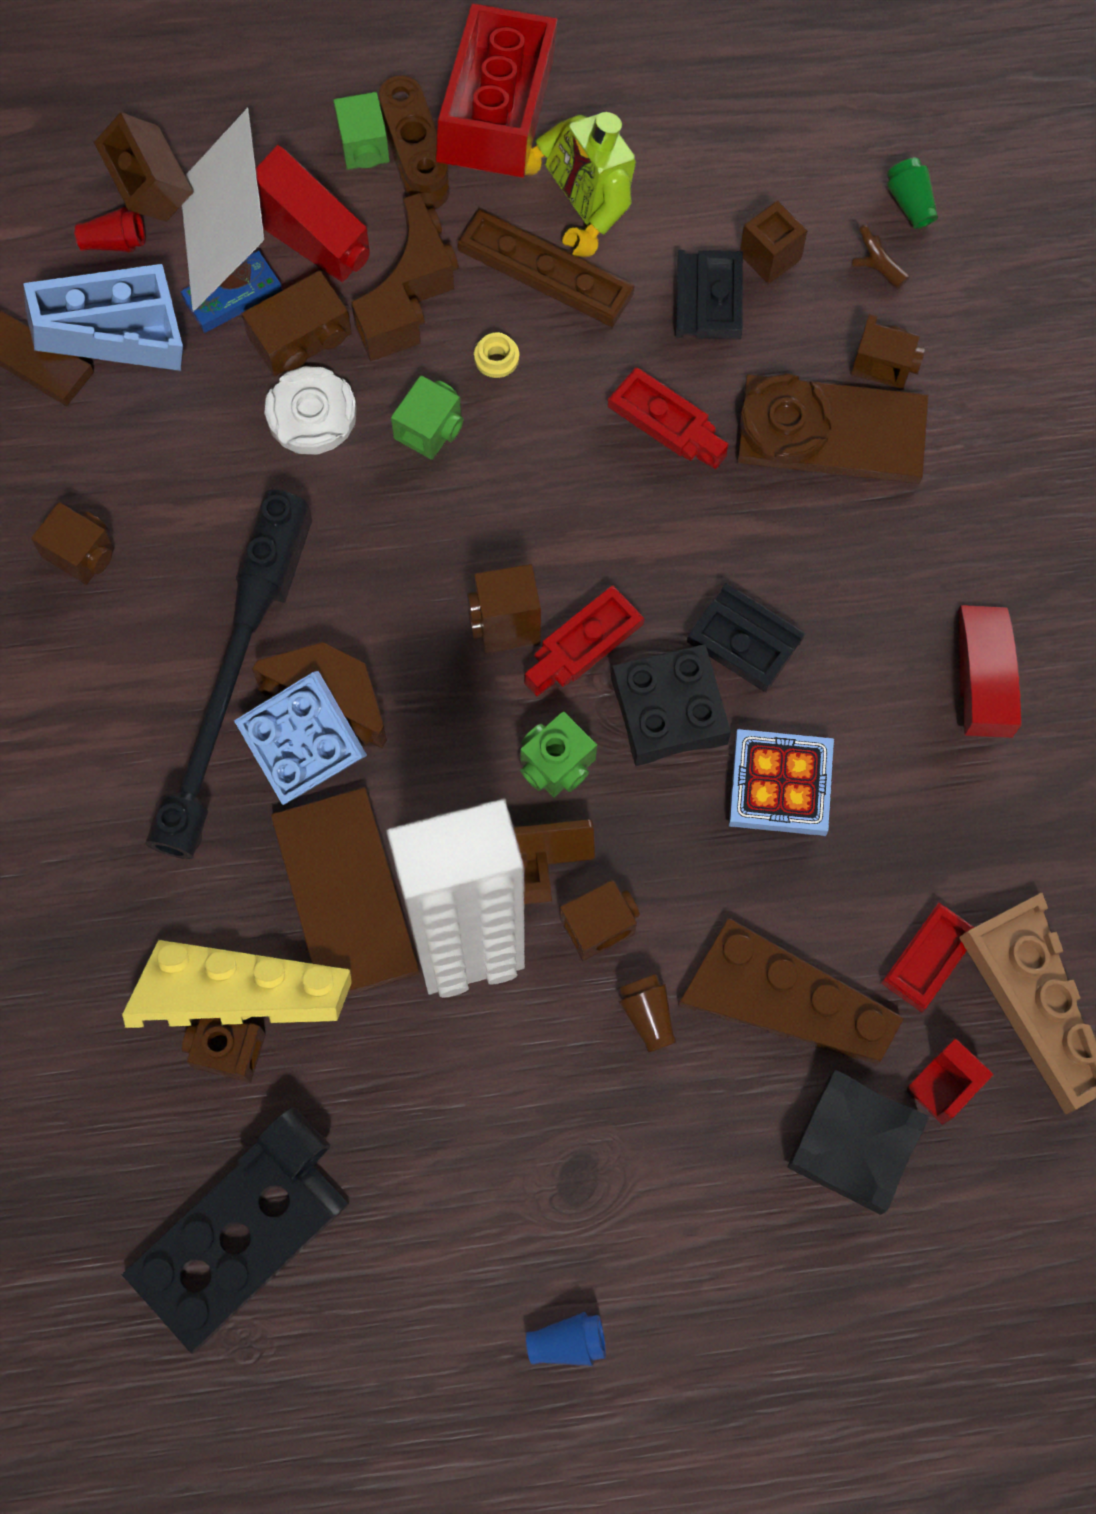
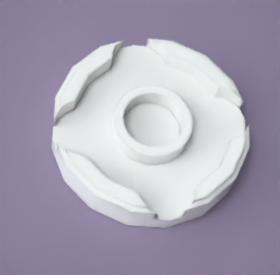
(310, 410)

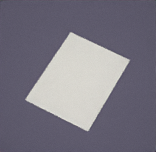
(223, 212)

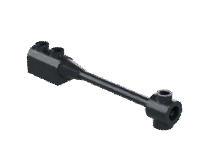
(261, 578)

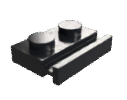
(710, 294)
(746, 637)

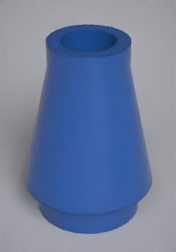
(568, 1342)

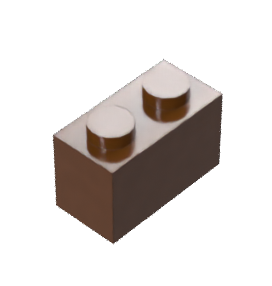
(143, 167)
(297, 324)
(505, 609)

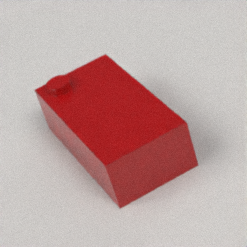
(496, 90)

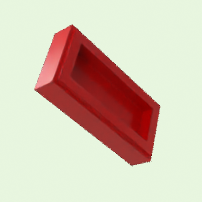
(928, 958)

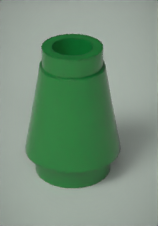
(913, 191)

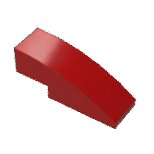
(988, 672)

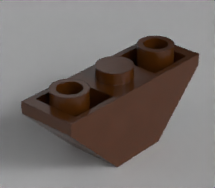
(344, 677)

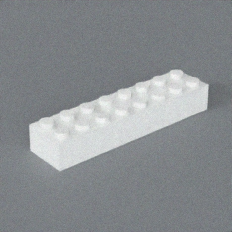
(463, 896)

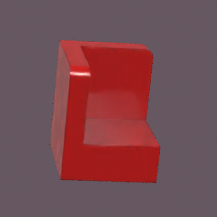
(949, 1082)

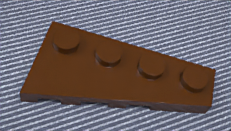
(776, 991)

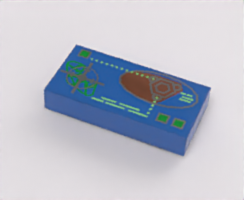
(240, 291)

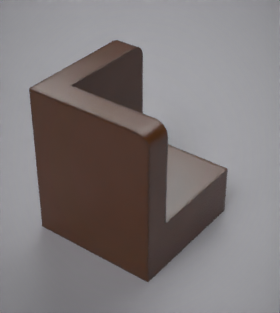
(773, 242)

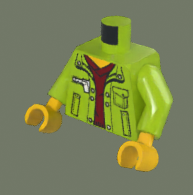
(591, 169)

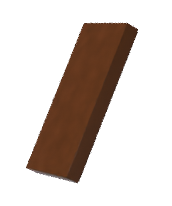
(870, 435)
(345, 890)

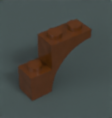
(391, 313)

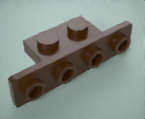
(551, 845)

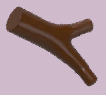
(880, 259)

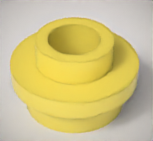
(496, 344)

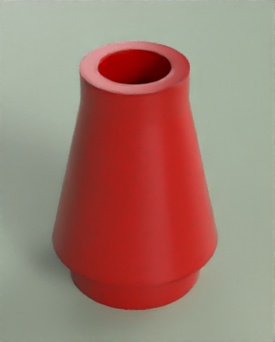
(114, 231)

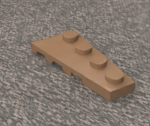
(1029, 982)

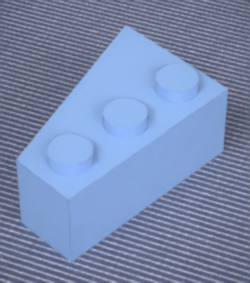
(107, 317)

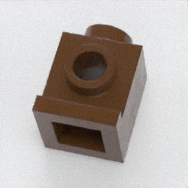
(887, 354)
(238, 1057)

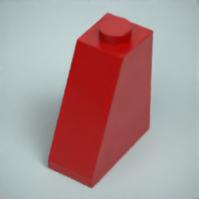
(309, 216)

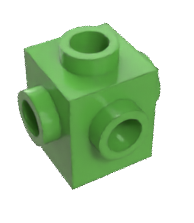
(557, 755)

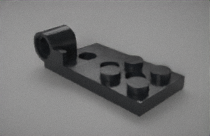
(279, 1159)

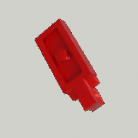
(668, 418)
(583, 641)

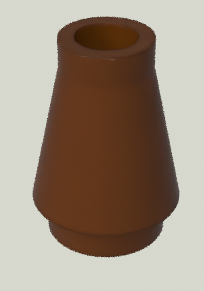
(649, 1011)

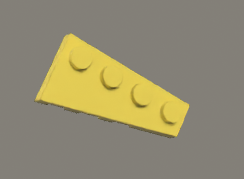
(207, 982)

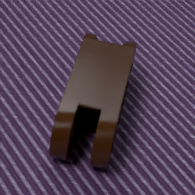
(408, 122)

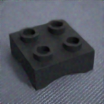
(670, 704)
(857, 1142)

